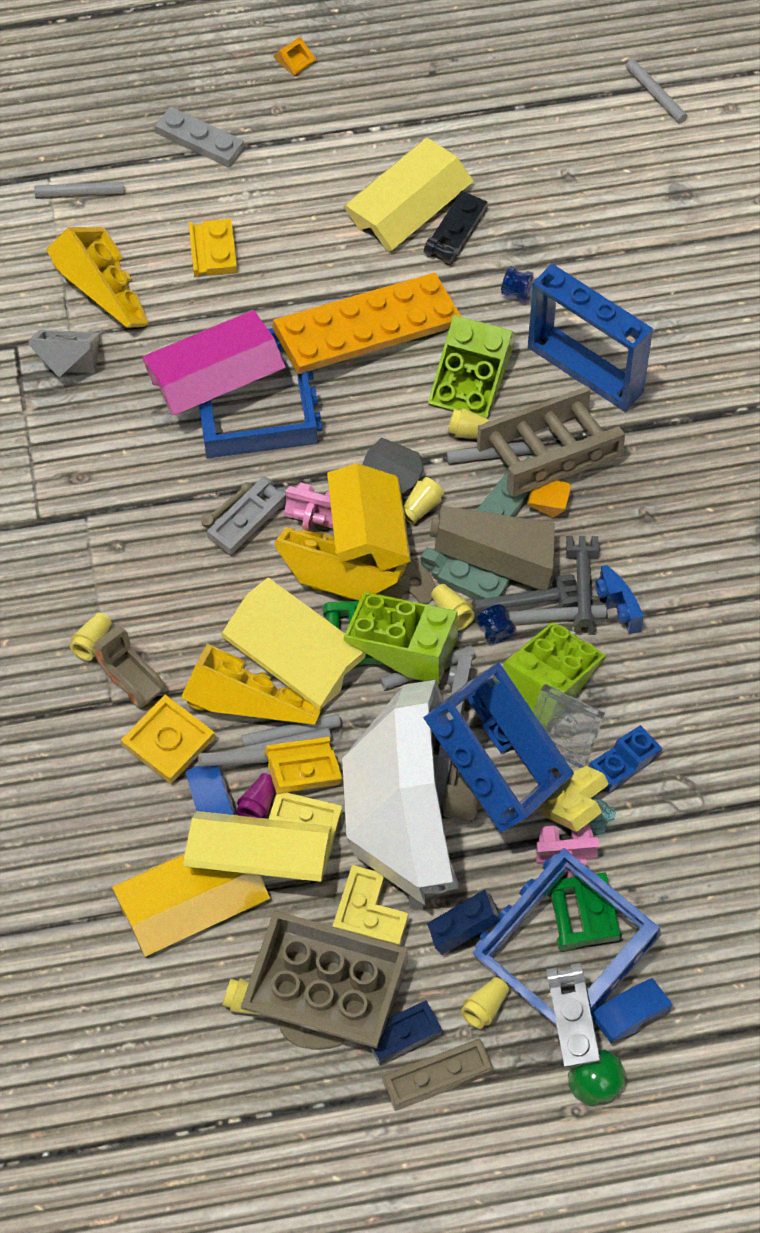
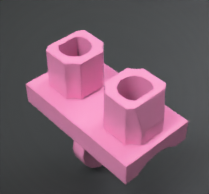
(308, 506)
(581, 846)

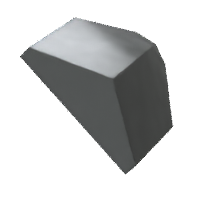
(396, 461)

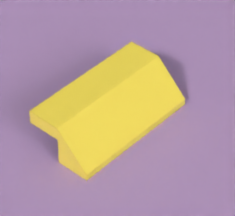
(409, 193)
(292, 642)
(257, 846)

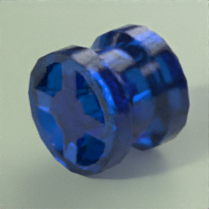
(517, 283)
(496, 624)

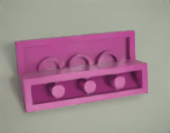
(213, 362)

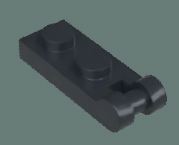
(456, 227)

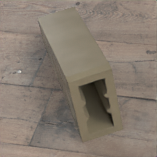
(497, 543)

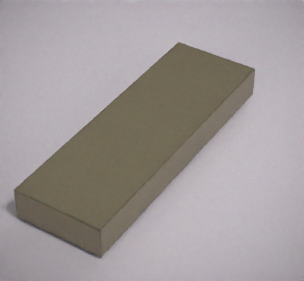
(437, 1074)

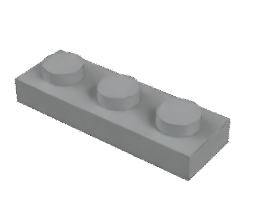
(199, 136)

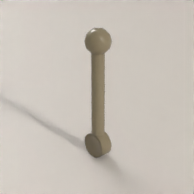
(208, 520)

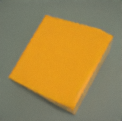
(295, 56)
(550, 498)

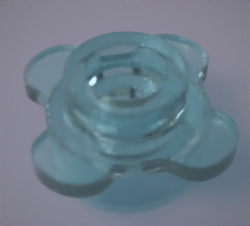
(608, 814)

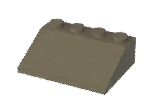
(326, 979)

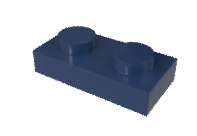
(463, 922)
(407, 1032)

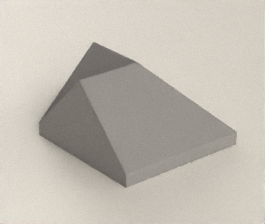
(67, 350)

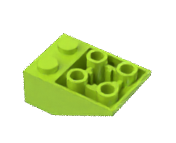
(471, 366)
(404, 635)
(552, 659)

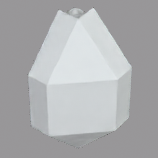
(394, 797)

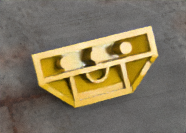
(316, 564)

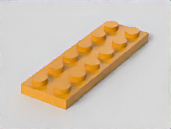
(365, 322)

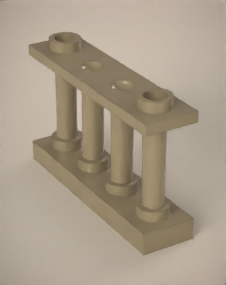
(555, 464)

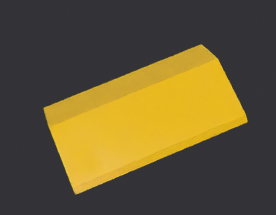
(368, 515)
(181, 900)

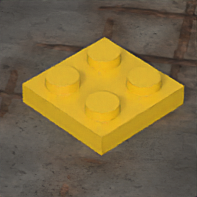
(168, 739)

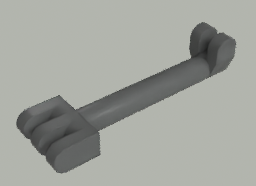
(582, 554)
(563, 591)

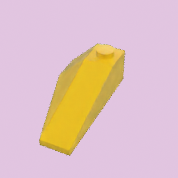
(92, 264)
(226, 687)

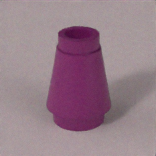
(257, 798)

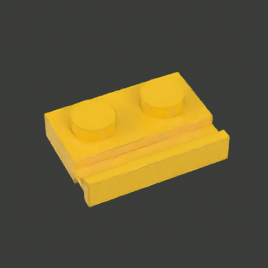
(213, 247)
(303, 765)

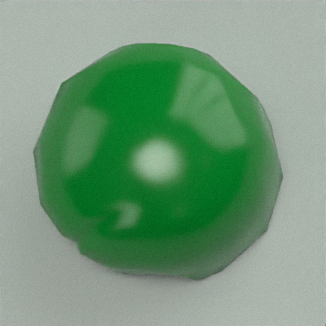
(597, 1081)

